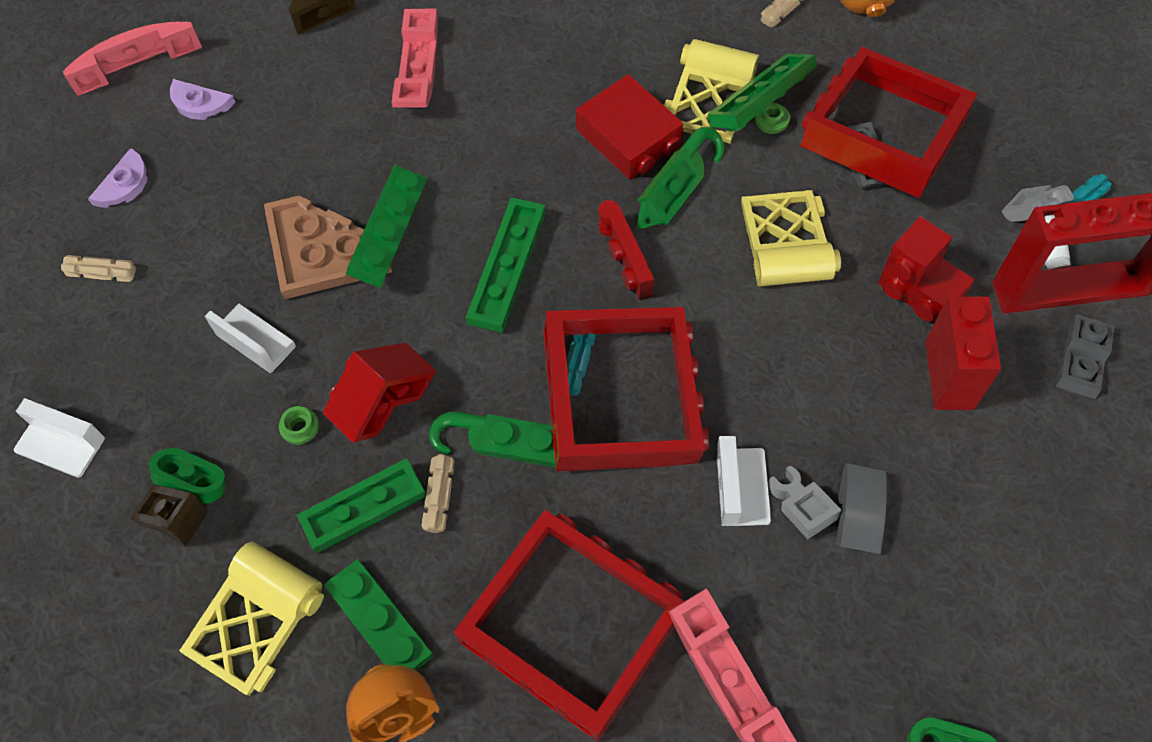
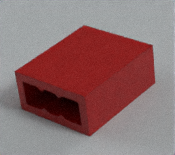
(629, 127)
(962, 353)

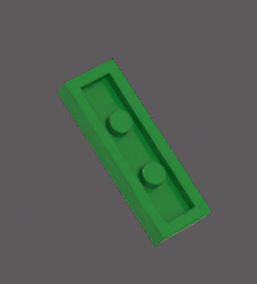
(361, 506)
(377, 618)

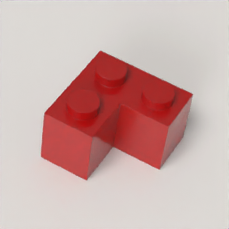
(919, 272)
(373, 386)

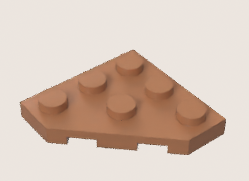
(310, 246)

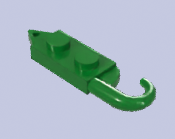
(677, 179)
(499, 437)

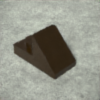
(312, 13)
(171, 512)

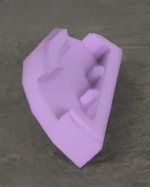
(198, 101)
(122, 182)

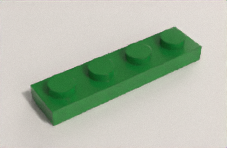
(762, 91)
(386, 226)
(506, 265)

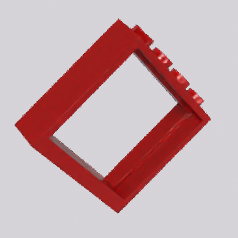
(873, 156)
(1025, 288)
(626, 454)
(528, 677)

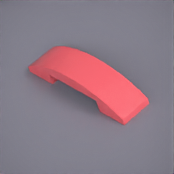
(128, 48)
(418, 59)
(726, 672)

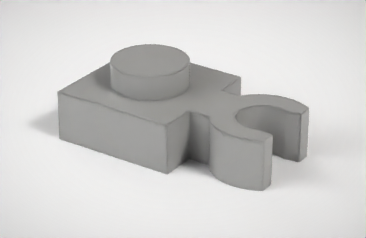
(1024, 202)
(806, 506)

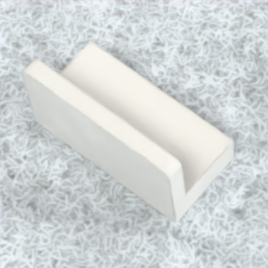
(252, 337)
(57, 439)
(742, 484)

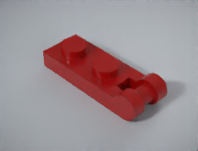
(625, 249)

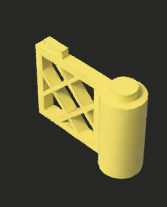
(712, 66)
(790, 257)
(274, 587)

